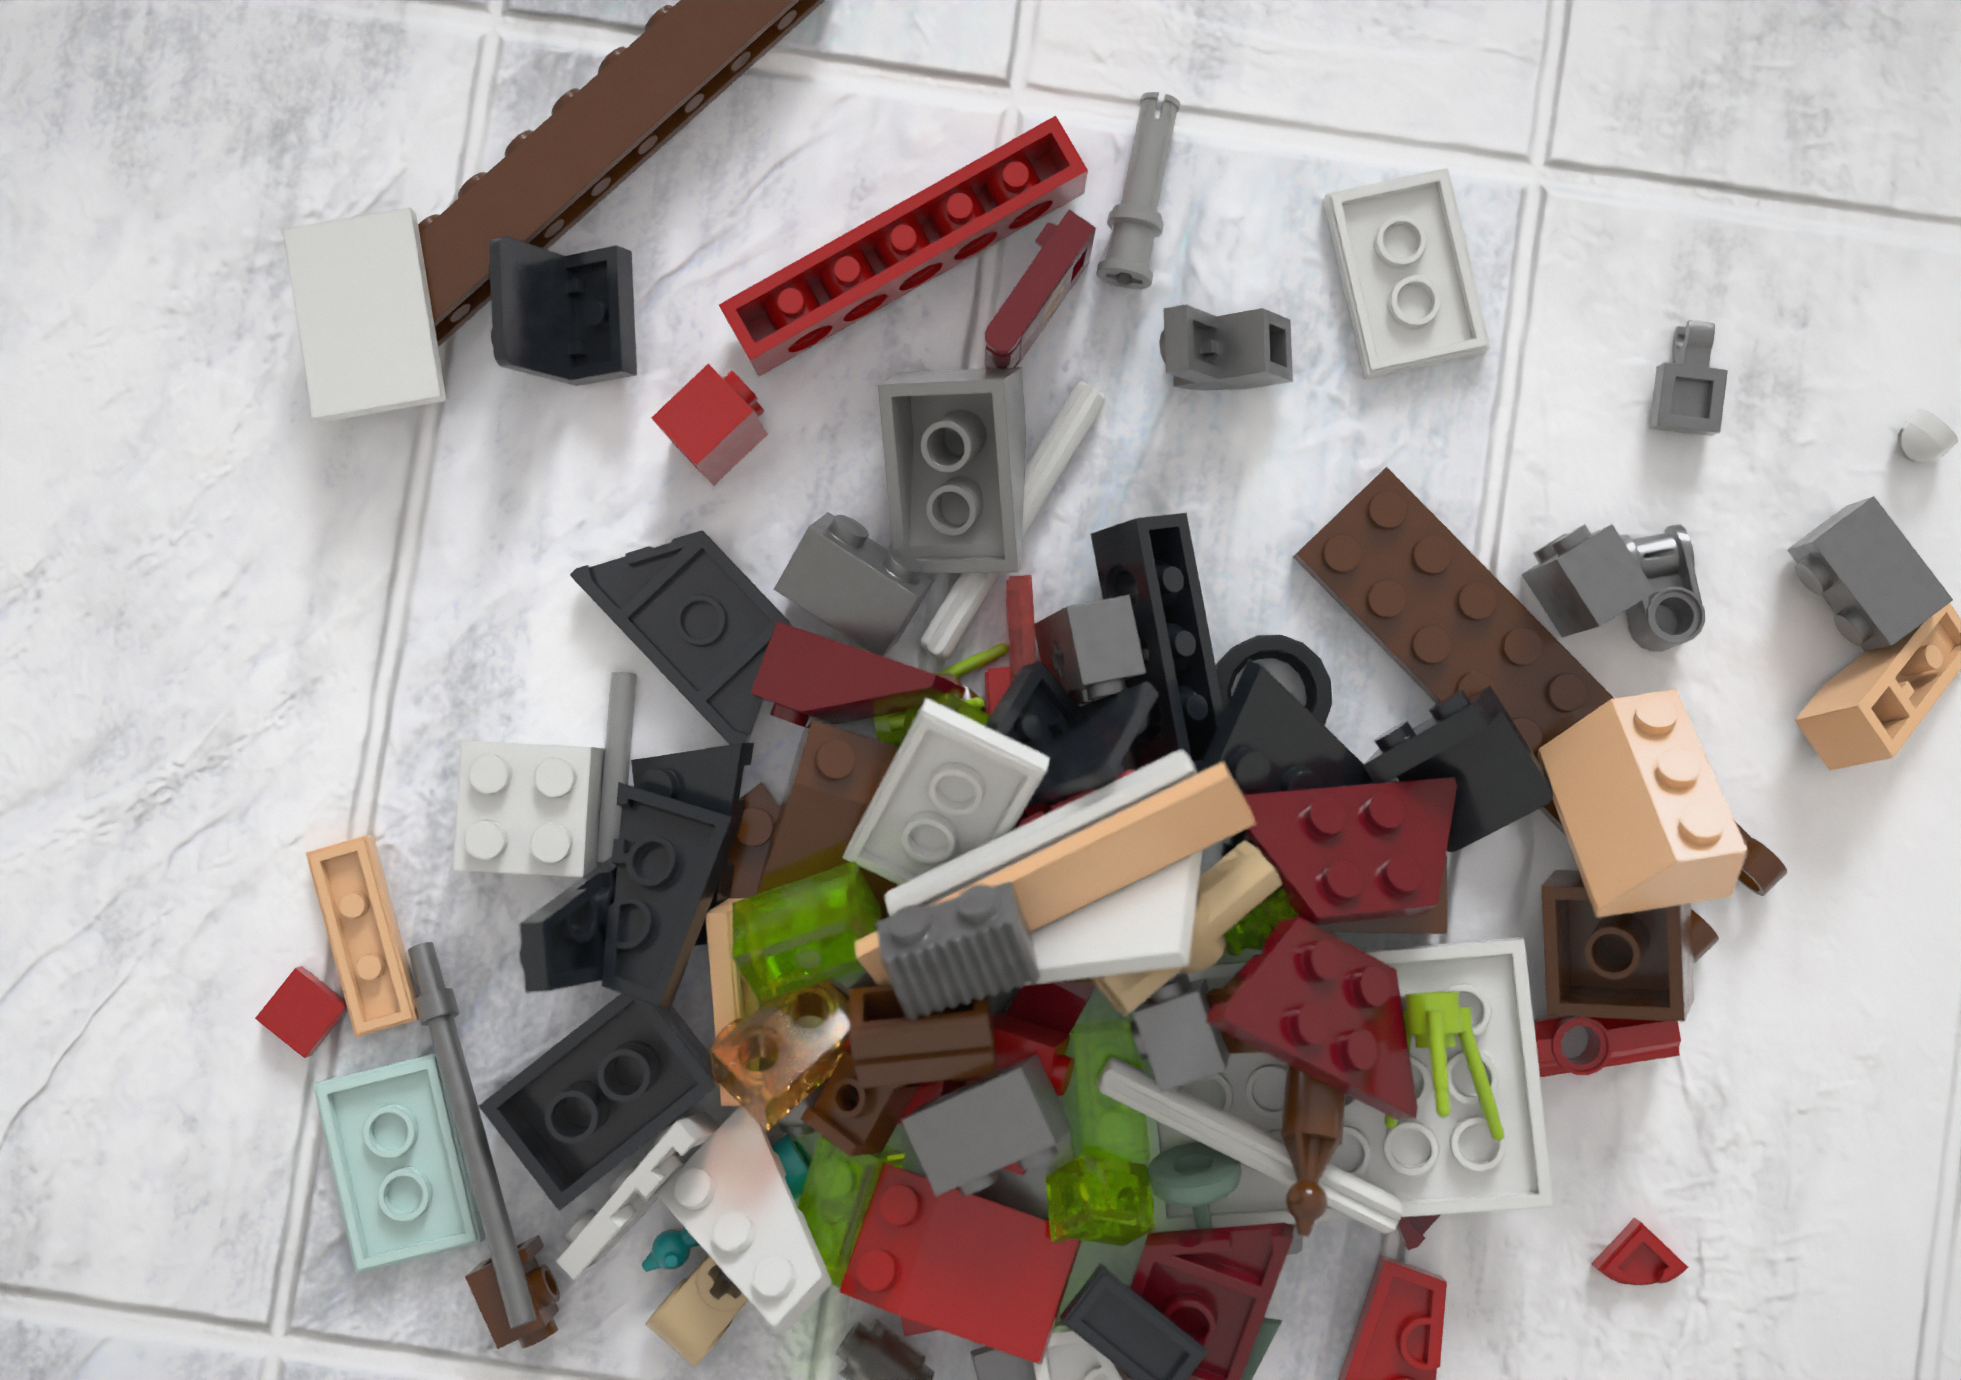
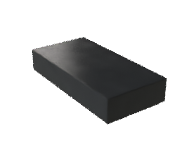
(1131, 1330)

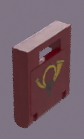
(1039, 291)

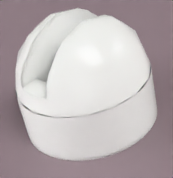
(1925, 437)

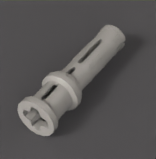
(1136, 219)

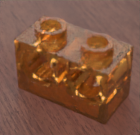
(800, 1055)

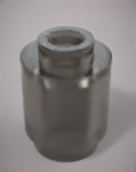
(880, 1355)

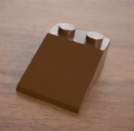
(823, 805)

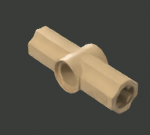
(1223, 898)

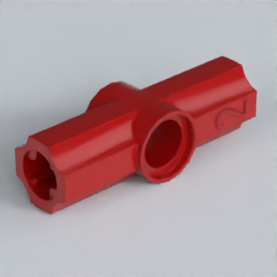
(1609, 1043)

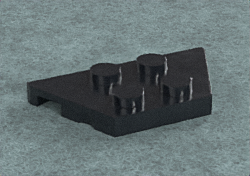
(694, 622)

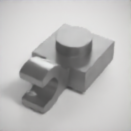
(1688, 392)

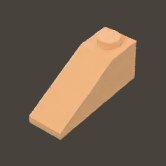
(1883, 694)

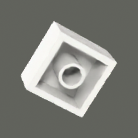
(528, 808)

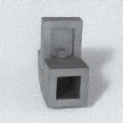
(1227, 349)

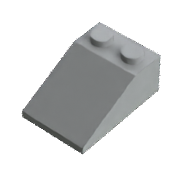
(956, 467)

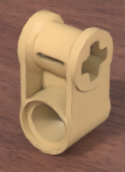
(697, 1312)

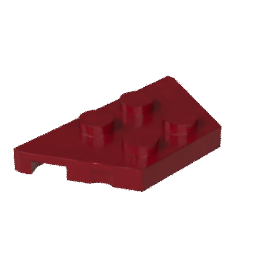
(1357, 847)
(1326, 1015)
(1215, 1287)

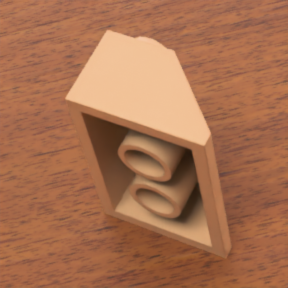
(1642, 807)

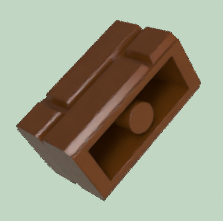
(932, 1048)

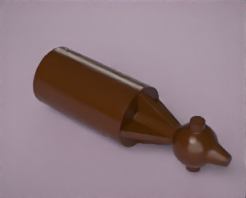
(1311, 1134)

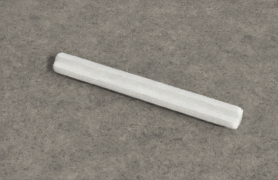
(1039, 479)
(1041, 833)
(1244, 1142)

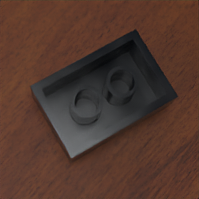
(600, 1095)

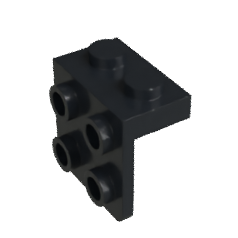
(562, 312)
(1081, 741)
(1480, 748)

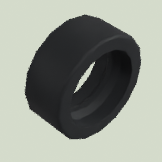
(1287, 650)

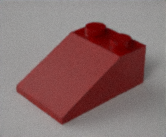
(960, 1264)

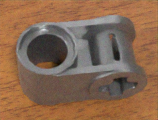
(1675, 588)

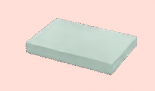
(397, 1163)

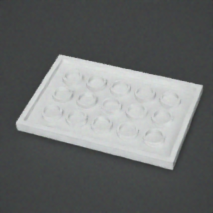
(1424, 1160)

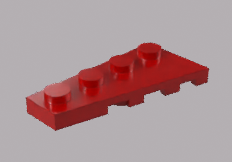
(1398, 1325)

